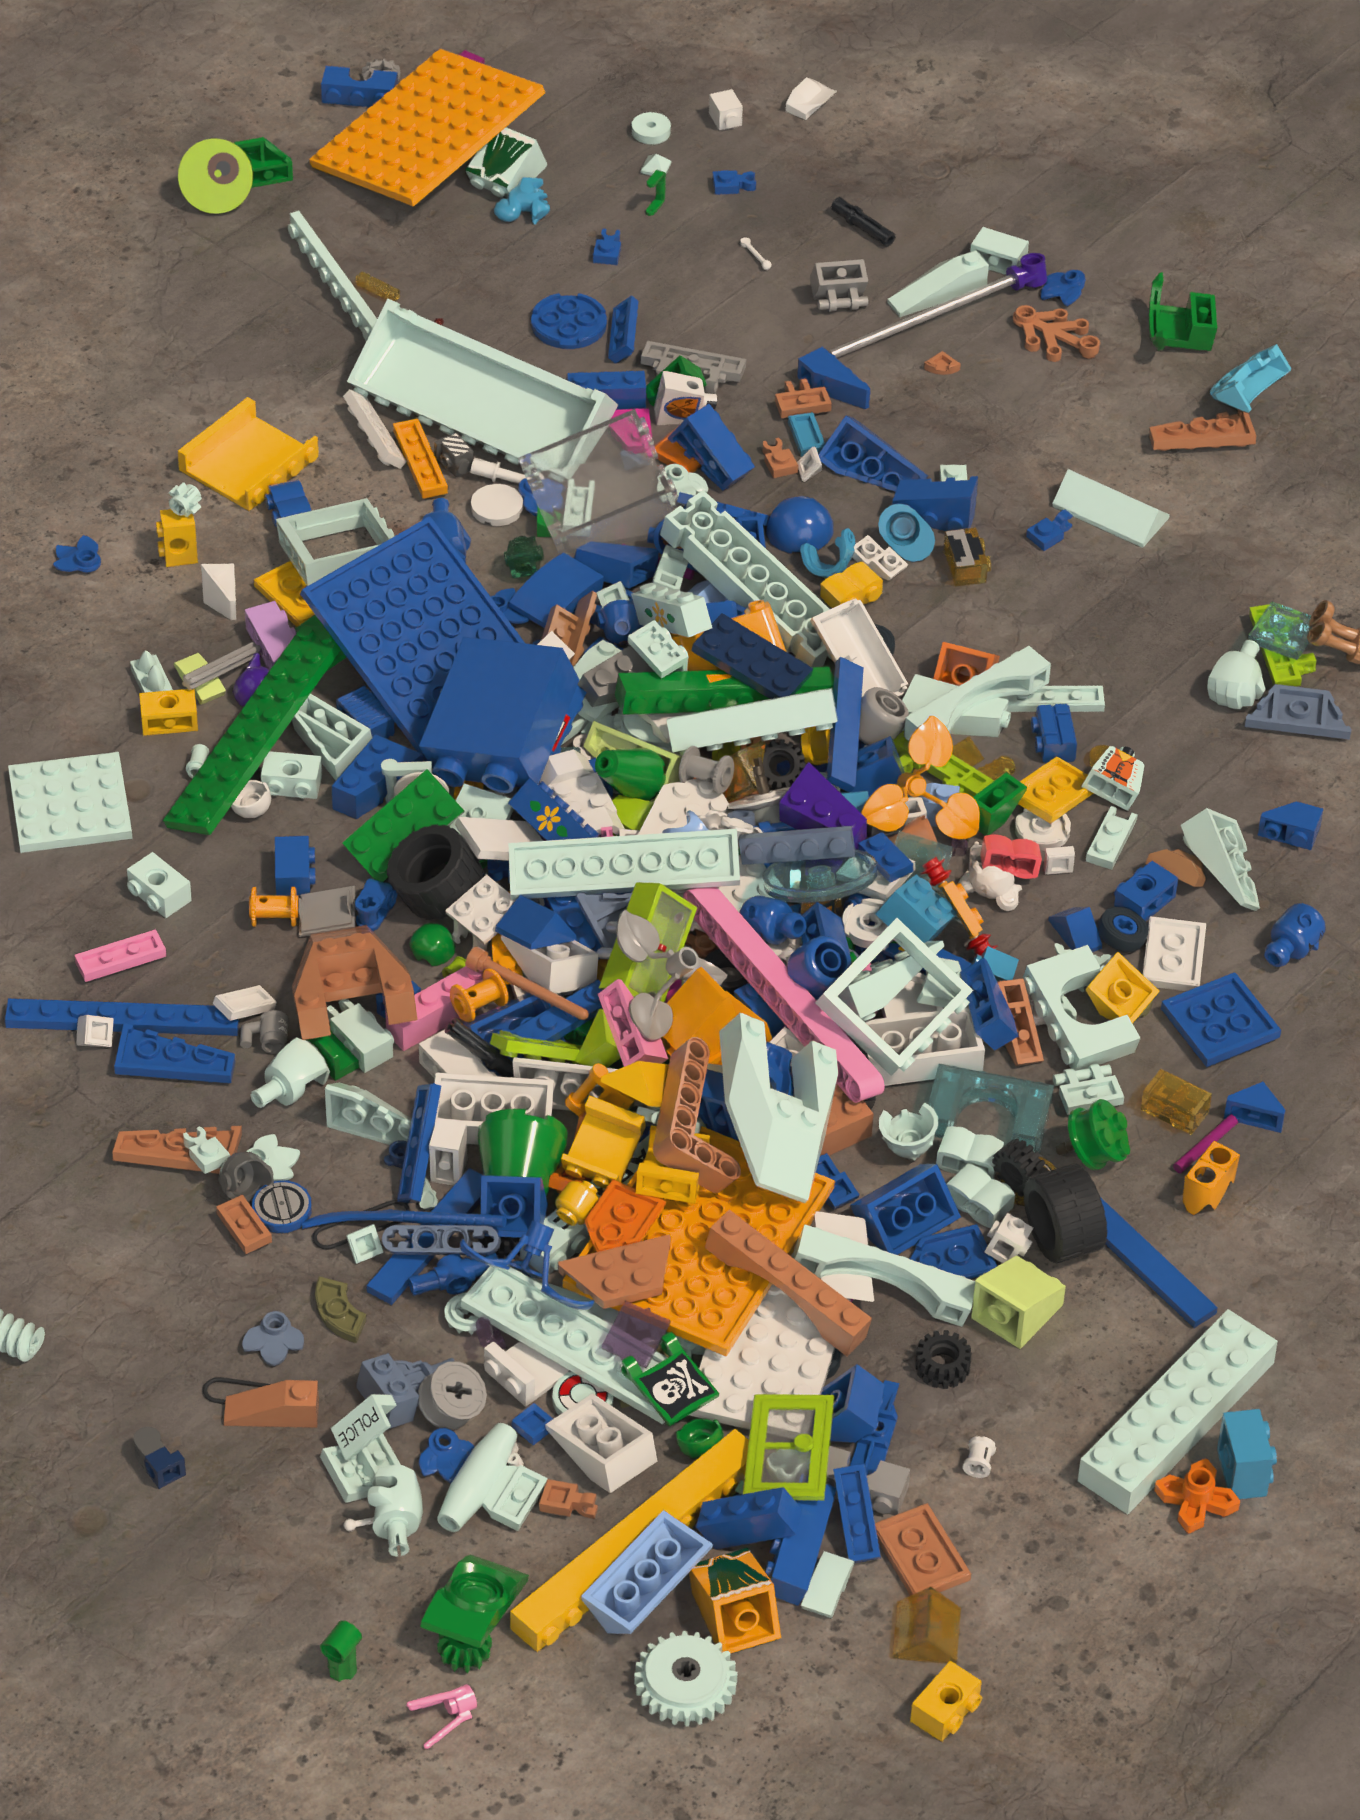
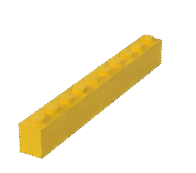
(558, 1601)

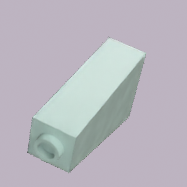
(981, 720)

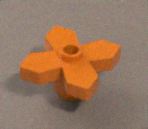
(1197, 1495)

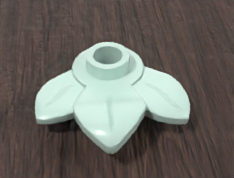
(686, 481)
(277, 1157)

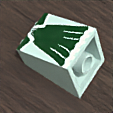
(505, 162)

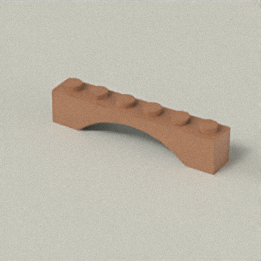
(832, 1314)

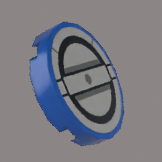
(282, 1206)

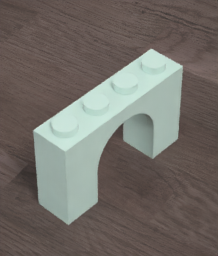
(1078, 1042)

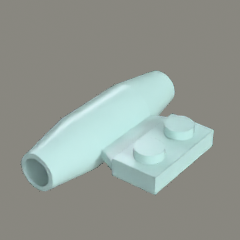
(488, 1482)

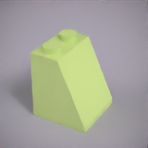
(1016, 1300)

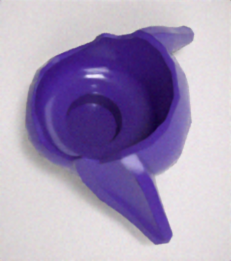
(249, 680)

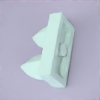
(149, 674)

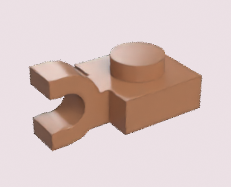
(564, 1497)

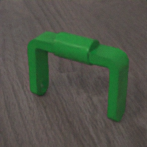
(657, 179)

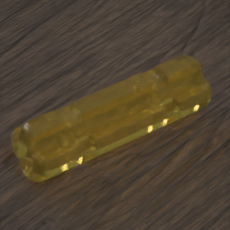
(377, 286)

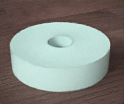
(651, 128)

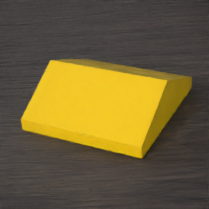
(1120, 990)

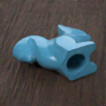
(524, 197)

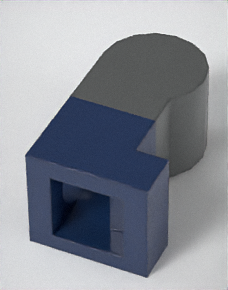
(156, 1459)

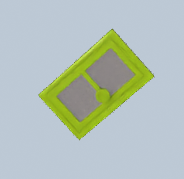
(789, 1444)

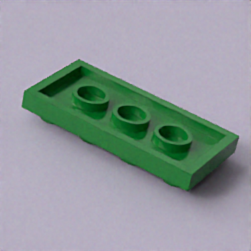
(416, 806)

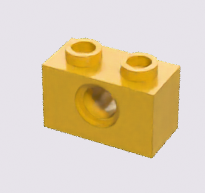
(178, 538)
(168, 712)
(952, 1686)

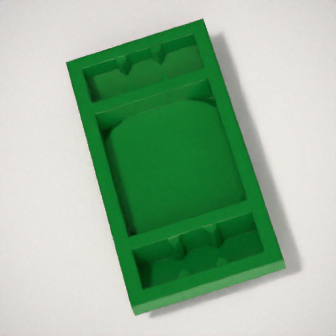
(473, 1600)

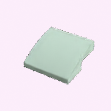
(356, 1475)

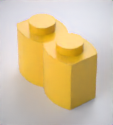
(854, 582)

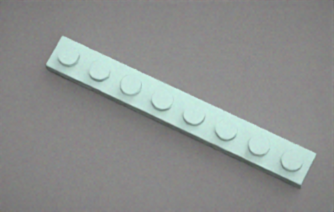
(331, 273)

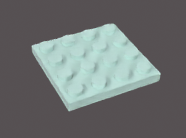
(70, 802)

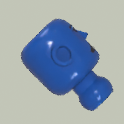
(773, 919)
(1295, 934)

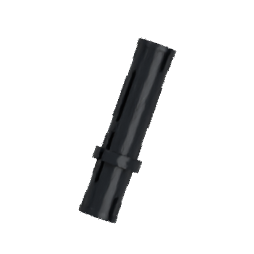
(855, 216)
(480, 1048)

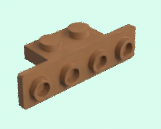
(571, 627)

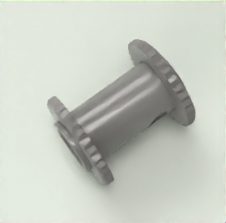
(716, 772)

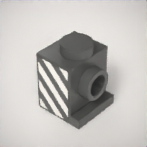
(454, 454)

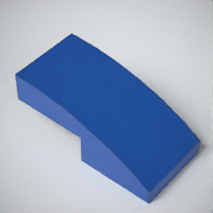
(843, 1188)

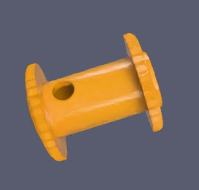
(273, 906)
(487, 991)

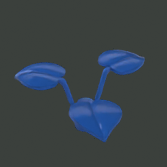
(535, 1242)

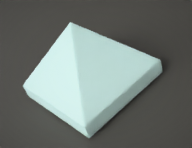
(654, 163)
(364, 1243)

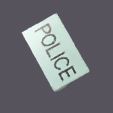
(363, 1424)

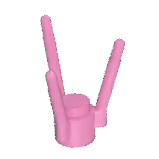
(457, 1701)

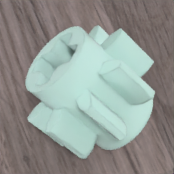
(185, 499)

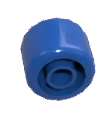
(818, 964)

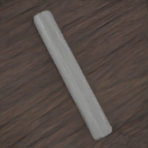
(220, 666)

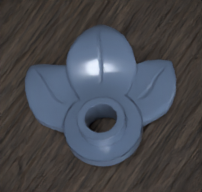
(272, 1341)

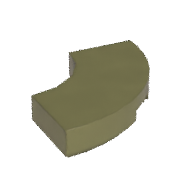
(337, 1311)

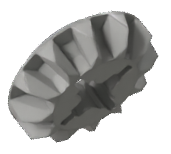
(383, 65)

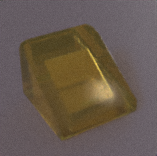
(967, 752)

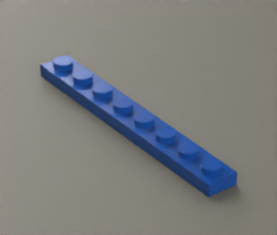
(143, 1016)

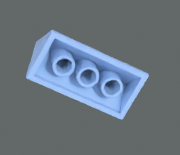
(645, 1574)

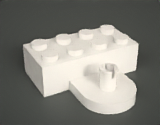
(907, 1018)

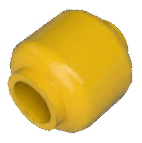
(576, 1202)

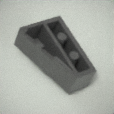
(602, 680)

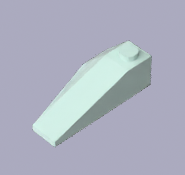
(941, 284)
(1220, 848)
(879, 986)
(364, 1114)

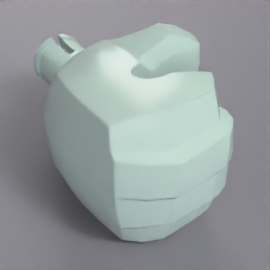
(1237, 678)
(290, 1072)
(397, 1505)

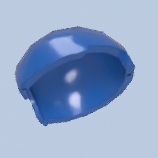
(799, 522)

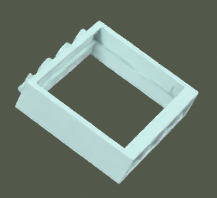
(323, 522)
(861, 1032)

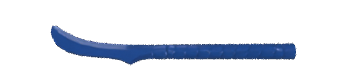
(410, 1217)

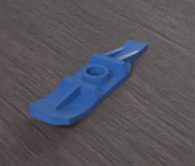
(875, 1446)

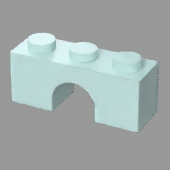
(670, 568)

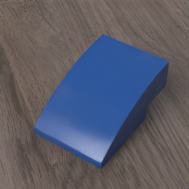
(558, 582)

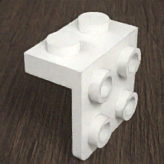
(522, 1371)

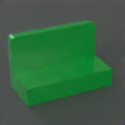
(336, 1054)

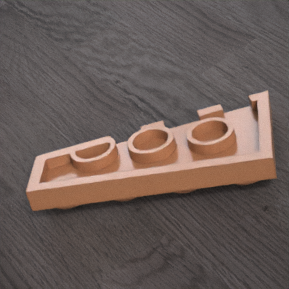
(1213, 433)
(168, 1149)

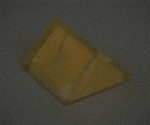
(743, 779)
(927, 1628)

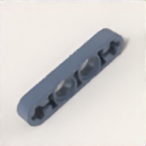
(441, 1235)

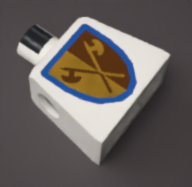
(679, 398)

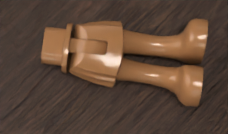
(1324, 626)

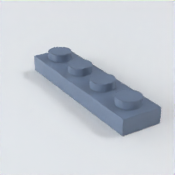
(796, 845)

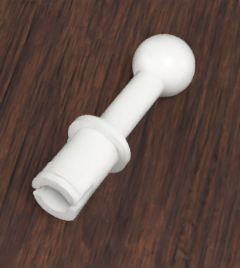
(493, 471)

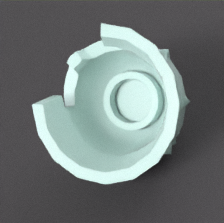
(909, 1133)

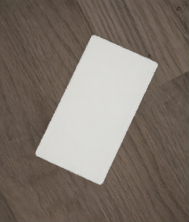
(854, 1228)

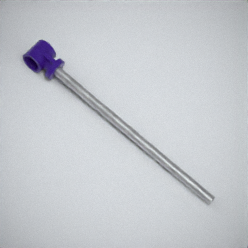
(1030, 274)

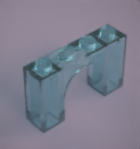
(1026, 1100)

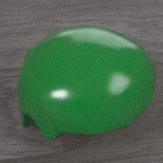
(433, 944)
(698, 1437)

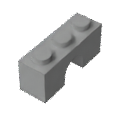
(886, 1485)

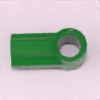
(340, 1650)

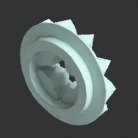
(455, 1315)

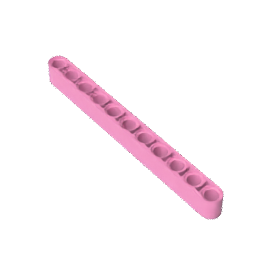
(785, 997)

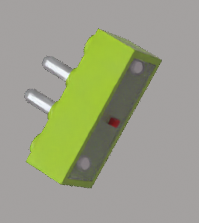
(671, 918)

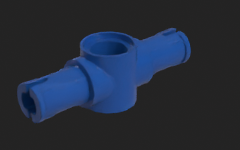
(449, 1274)

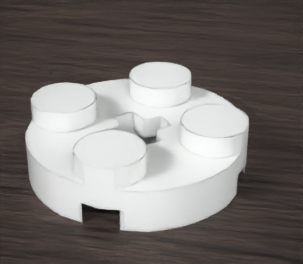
(857, 917)

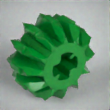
(463, 1654)

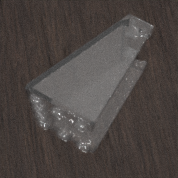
(601, 484)

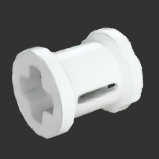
(979, 1457)

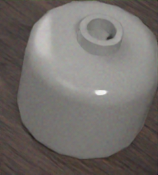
(881, 715)

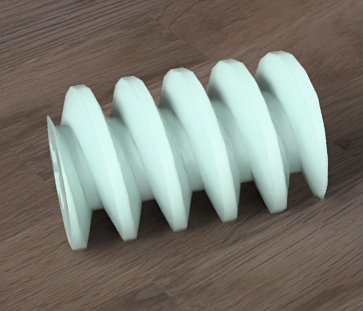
(19, 1340)

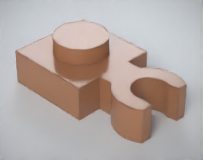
(779, 461)

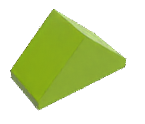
(598, 1044)

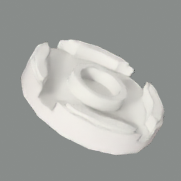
(497, 504)
(1040, 831)

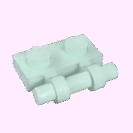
(1078, 1092)

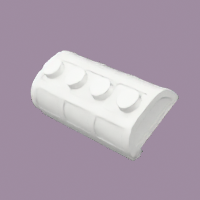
(853, 635)

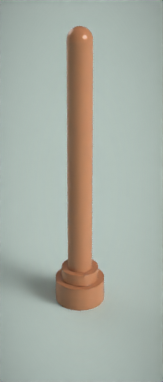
(479, 961)

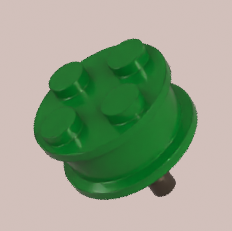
(1097, 1135)

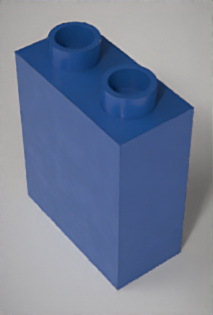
(499, 713)

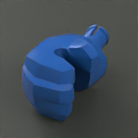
(449, 525)

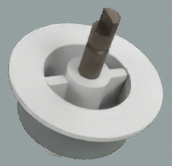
(766, 803)

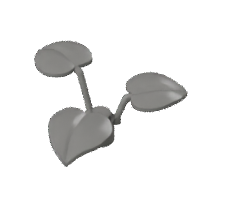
(637, 941)

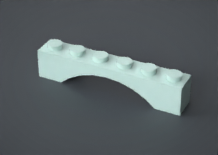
(1017, 675)
(940, 1292)

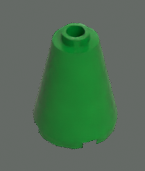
(632, 772)

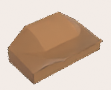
(1181, 864)

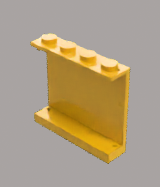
(244, 456)

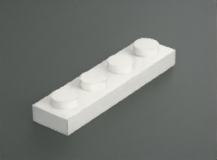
(375, 429)

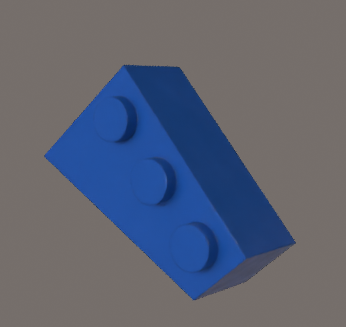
(941, 504)

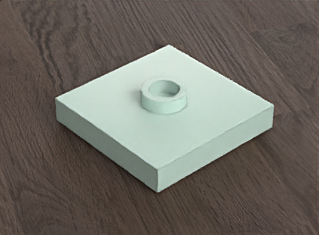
(482, 804)

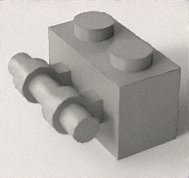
(838, 280)

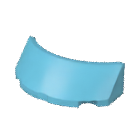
(1249, 379)

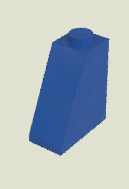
(619, 562)

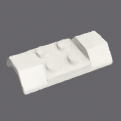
(582, 789)

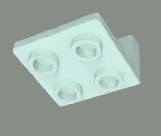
(659, 649)

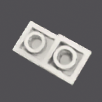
(883, 563)

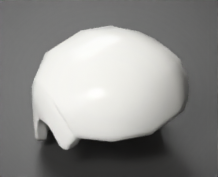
(252, 800)

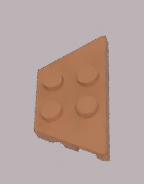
(621, 1272)

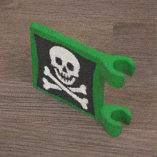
(672, 1386)

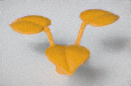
(886, 806)

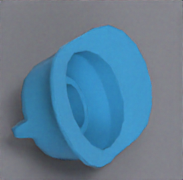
(906, 532)

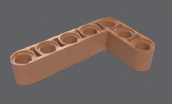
(674, 1136)

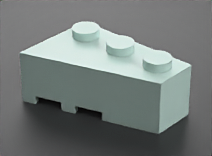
(330, 734)

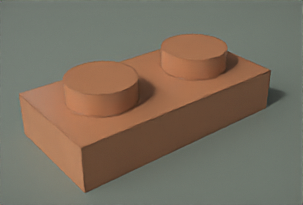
(244, 1224)

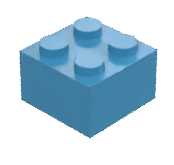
(918, 909)
(1246, 1453)

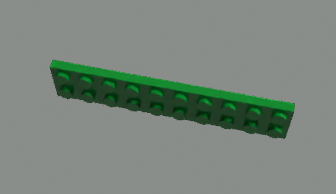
(254, 732)

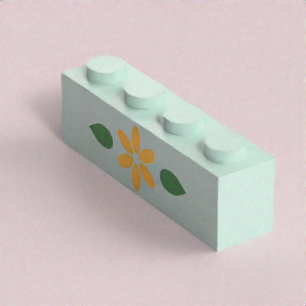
(671, 608)

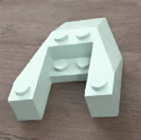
(777, 1131)

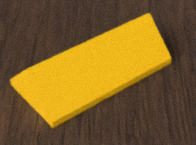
(640, 1081)

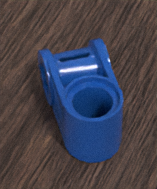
(374, 903)

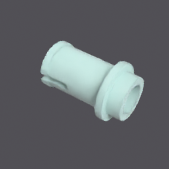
(198, 757)

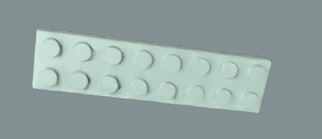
(619, 862)
(556, 1331)

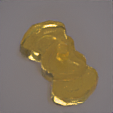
(998, 767)

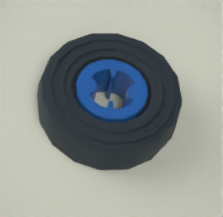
(1122, 929)

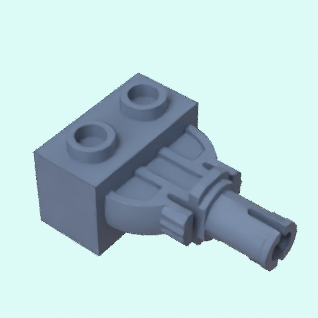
(395, 1378)

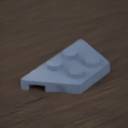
(1299, 712)
(600, 911)

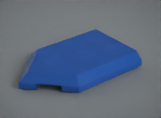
(956, 1252)

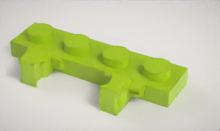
(1281, 668)
(953, 773)
(556, 1051)

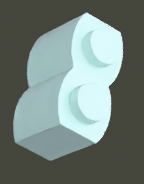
(964, 1147)
(980, 1195)

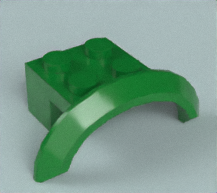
(1179, 326)

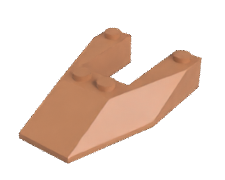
(345, 967)

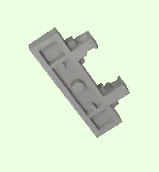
(714, 366)

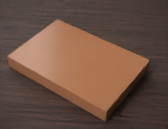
(921, 1551)

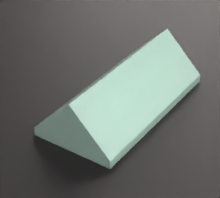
(1108, 509)

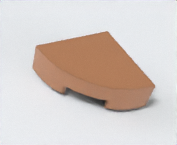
(942, 364)

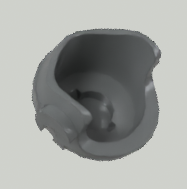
(244, 1175)

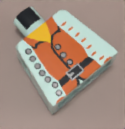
(1116, 777)

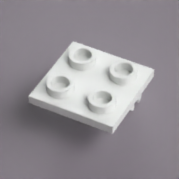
(479, 911)

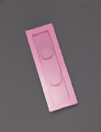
(120, 955)

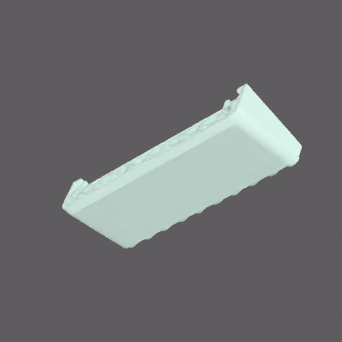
(471, 387)

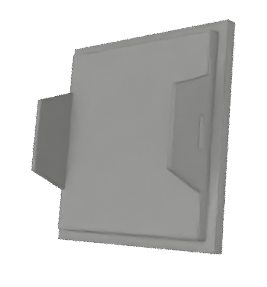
(327, 911)

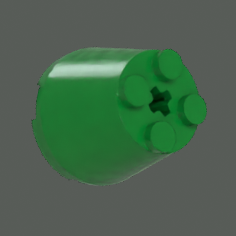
(521, 1144)

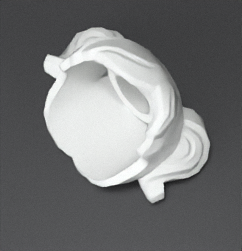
(993, 884)

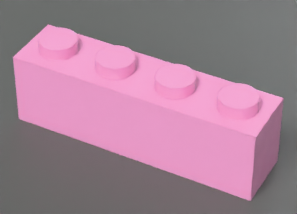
(433, 1009)

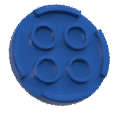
(568, 321)

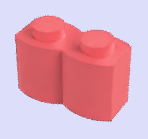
(1015, 856)

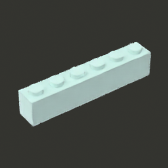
(753, 720)

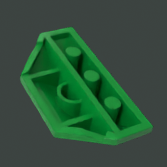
(267, 162)

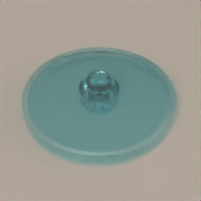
(820, 878)

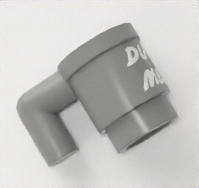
(272, 1030)

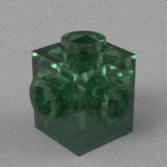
(523, 556)

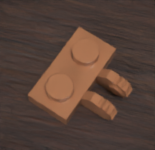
(802, 401)

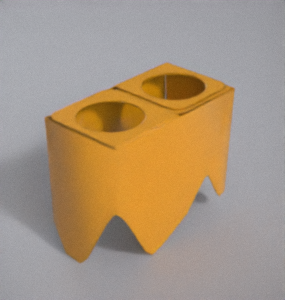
(1199, 1194)

